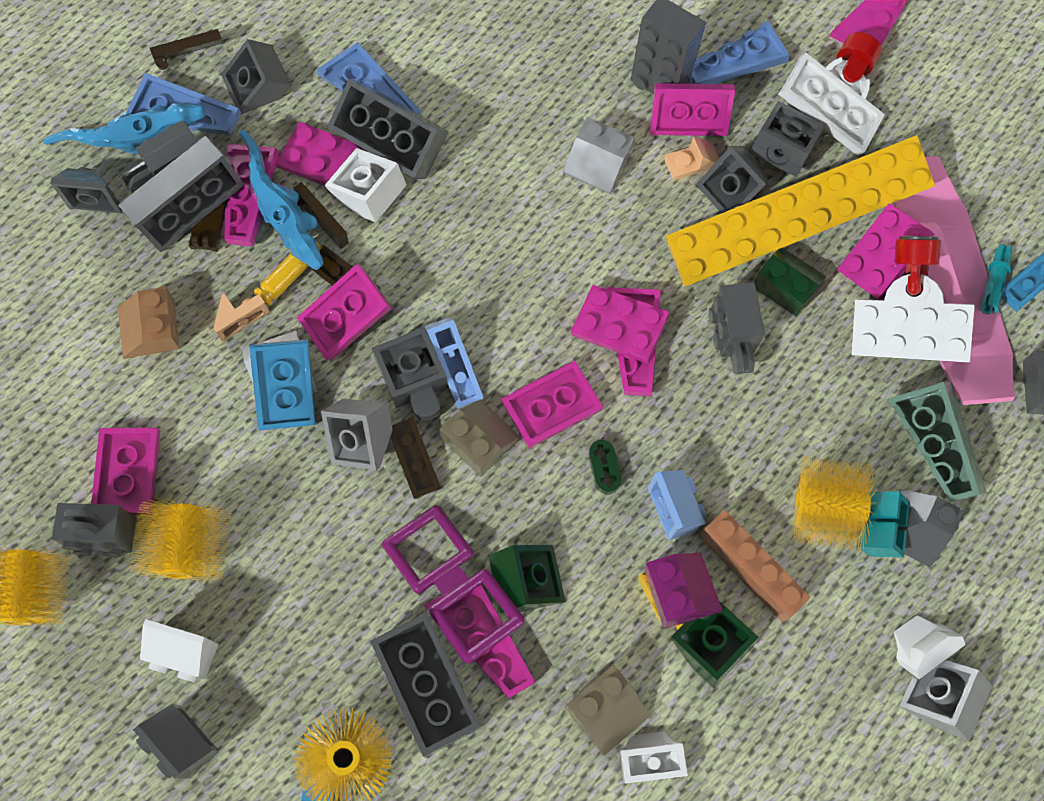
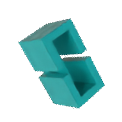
(889, 512)

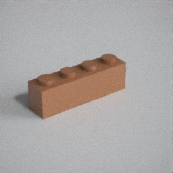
(754, 566)

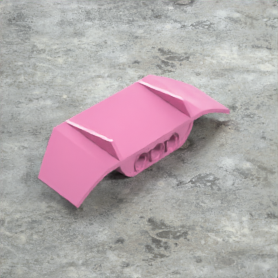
(963, 281)

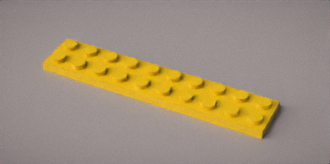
(800, 211)

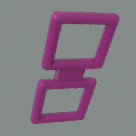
(453, 584)

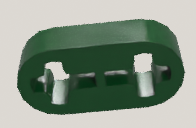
(598, 469)

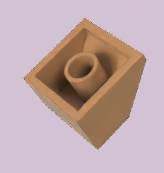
(148, 323)

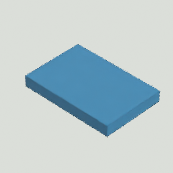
(282, 384)

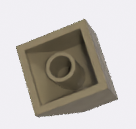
(478, 436)
(608, 710)

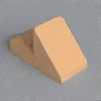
(692, 160)
(232, 320)

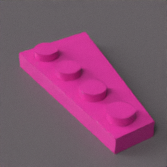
(870, 17)
(243, 213)
(636, 375)
(474, 620)

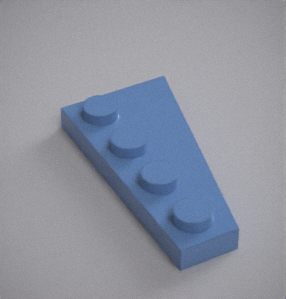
(750, 54)
(360, 66)
(154, 91)

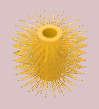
(832, 503)
(181, 541)
(23, 584)
(324, 754)

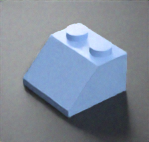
(676, 503)

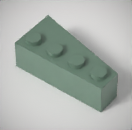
(942, 438)

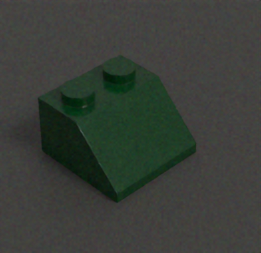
(788, 281)
(528, 576)
(714, 644)

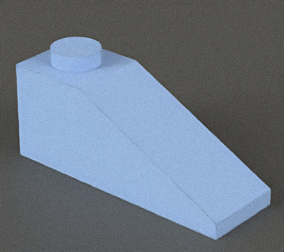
(455, 362)

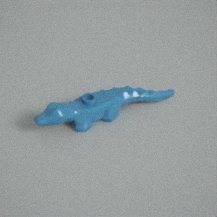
(130, 129)
(281, 210)

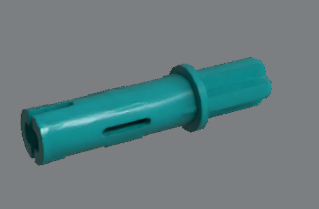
(995, 284)

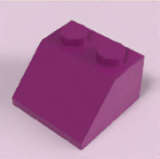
(681, 588)

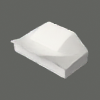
(925, 645)
(652, 758)

